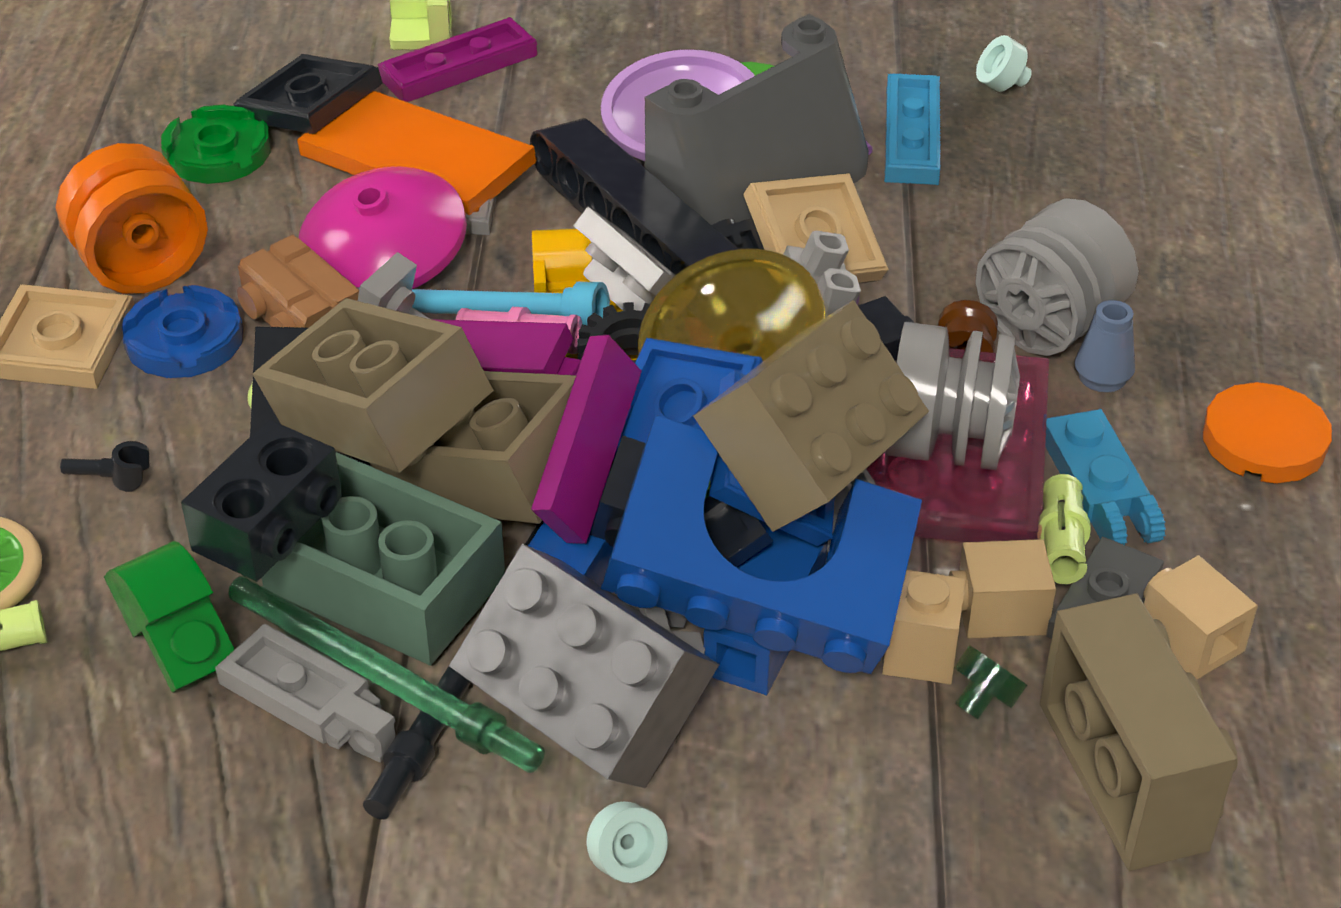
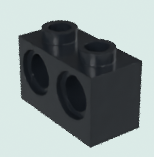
(262, 500)

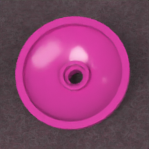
(386, 213)

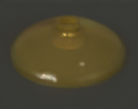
(736, 304)

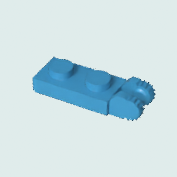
(1112, 487)

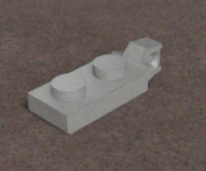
(308, 692)

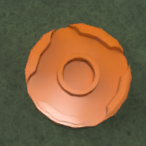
(1267, 432)

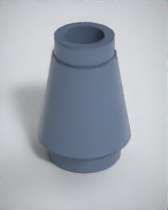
(1107, 349)

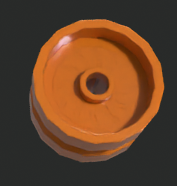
(131, 218)

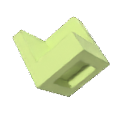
(419, 23)

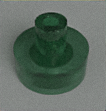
(986, 682)

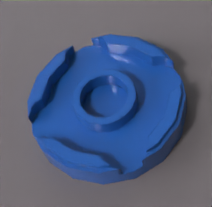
(182, 332)

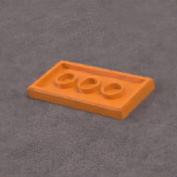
(397, 133)

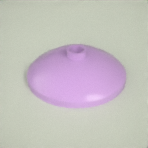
(625, 95)

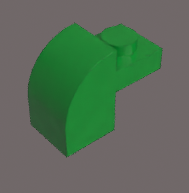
(171, 606)

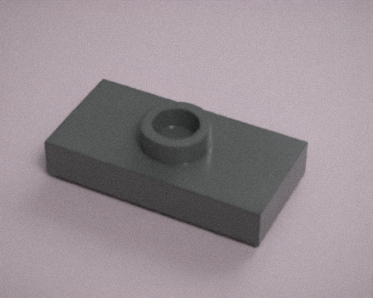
(1111, 573)

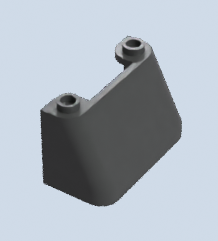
(769, 128)

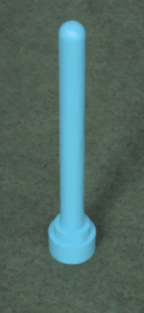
(579, 300)

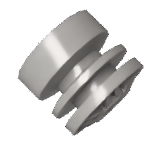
(1056, 274)
(962, 395)

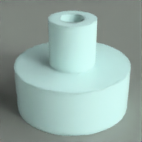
(1003, 64)
(627, 841)

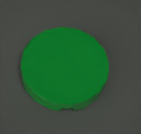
(216, 144)

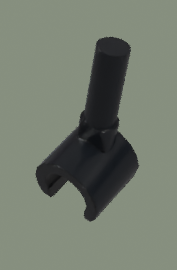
(124, 466)

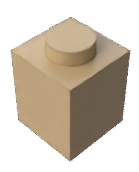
(1006, 588)
(1202, 614)
(926, 628)

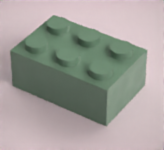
(393, 563)

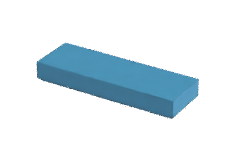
(912, 129)

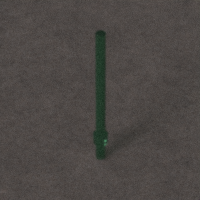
(473, 724)

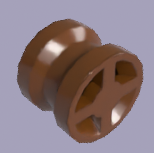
(964, 318)

